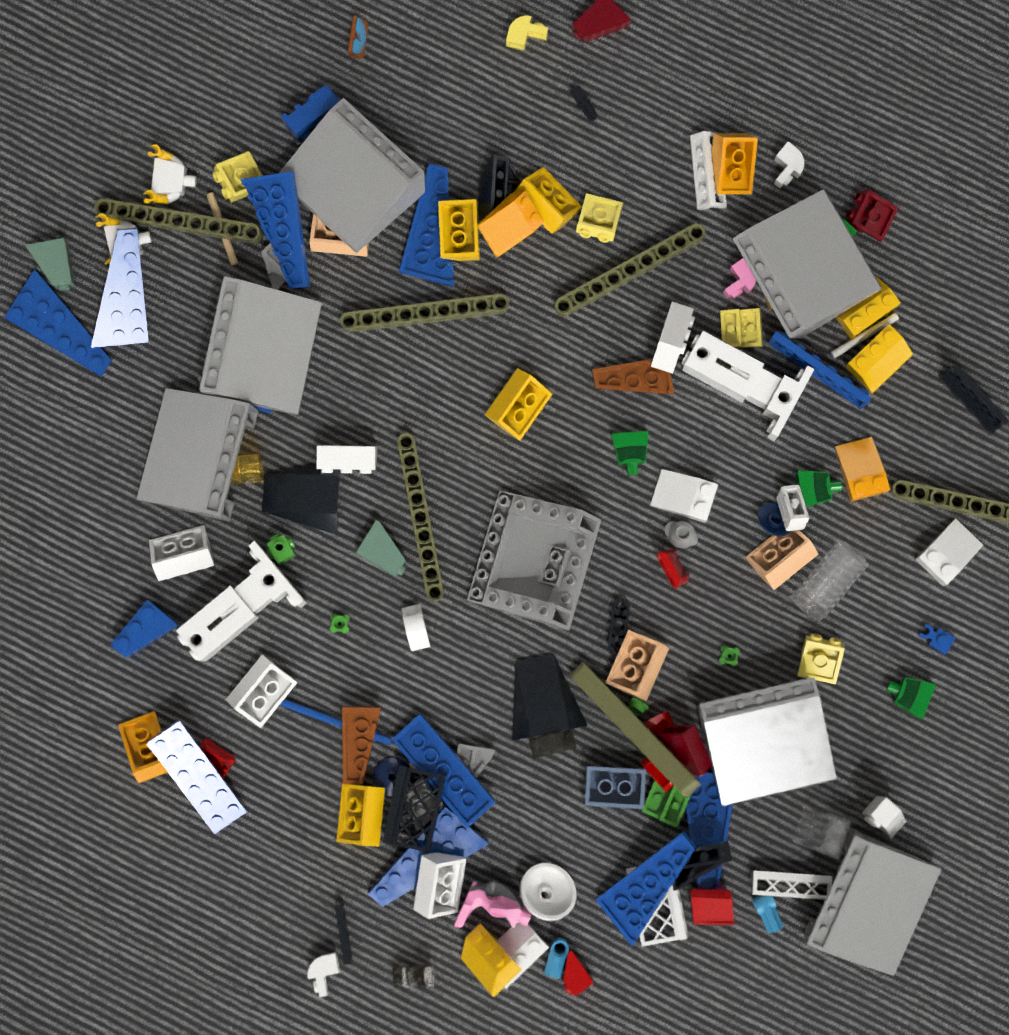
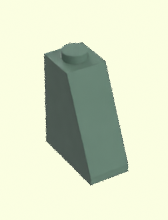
(55, 262)
(382, 551)

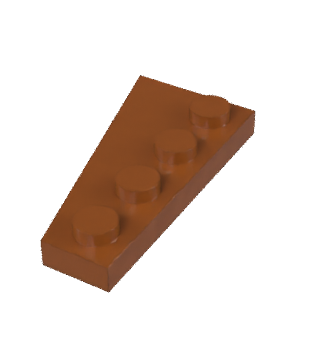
(633, 377)
(358, 734)

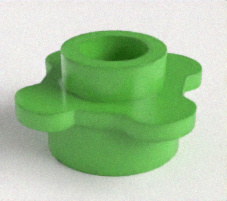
(343, 627)
(734, 655)
(638, 706)

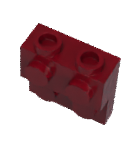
(871, 214)

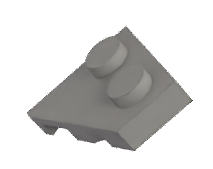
(273, 268)
(475, 757)
(419, 809)

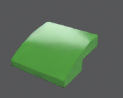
(666, 805)

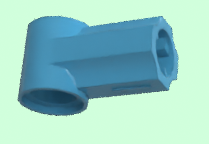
(767, 910)
(556, 959)

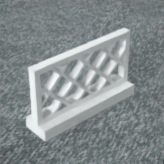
(677, 915)

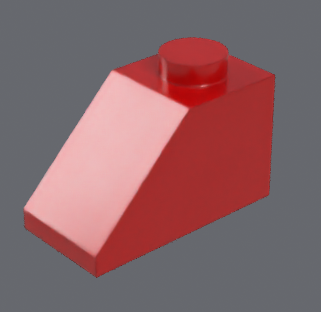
(575, 975)

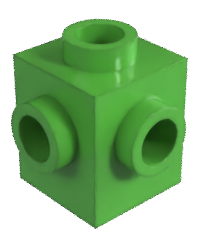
(286, 553)

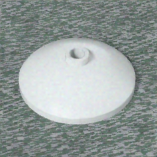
(555, 885)

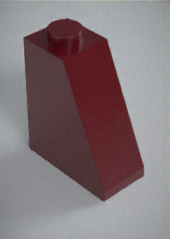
(600, 20)
(686, 747)

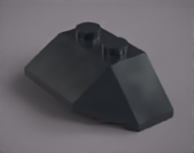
(496, 184)

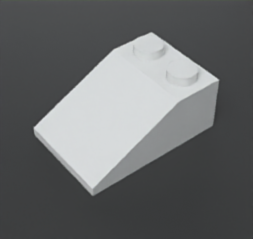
(684, 495)
(949, 552)

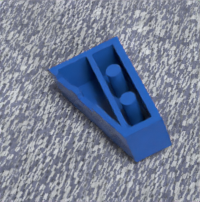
(309, 115)
(143, 629)

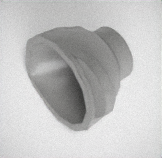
(681, 534)

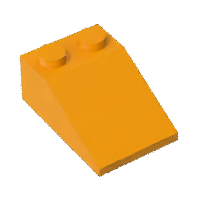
(734, 162)
(510, 222)
(862, 469)
(135, 736)

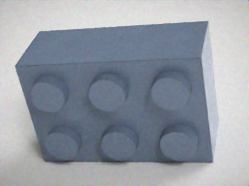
(615, 787)

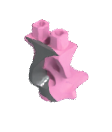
(497, 900)

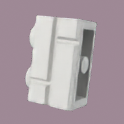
(792, 508)

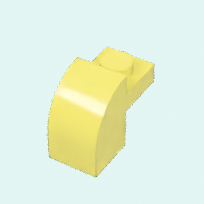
(521, 29)

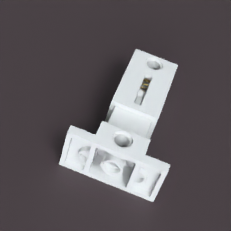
(744, 378)
(237, 607)

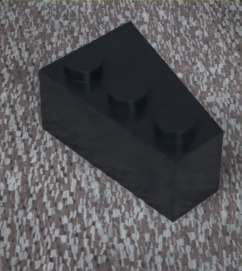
(703, 861)

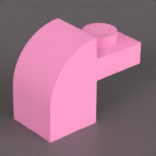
(744, 278)

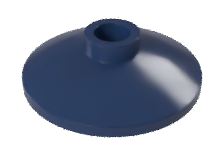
(771, 520)
(382, 772)

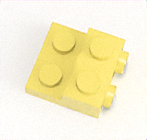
(230, 173)
(599, 218)
(821, 658)

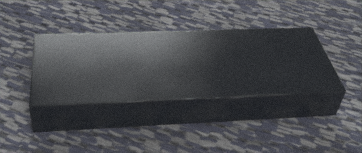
(343, 933)

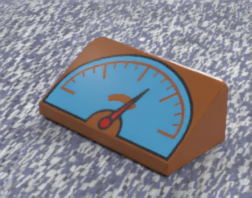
(358, 38)

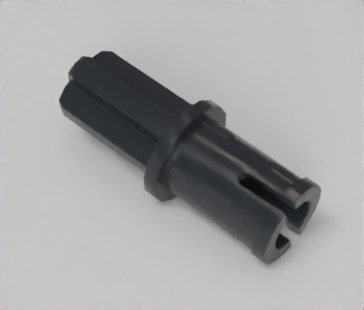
(584, 103)

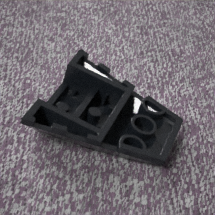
(303, 496)
(543, 699)

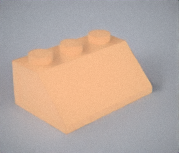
(325, 240)
(781, 557)
(637, 665)

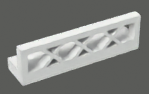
(704, 172)
(790, 878)

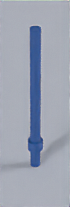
(327, 718)

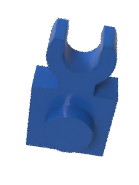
(939, 640)

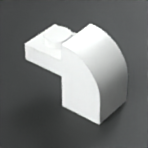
(792, 161)
(415, 627)
(321, 967)

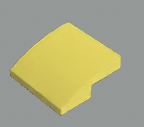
(742, 328)

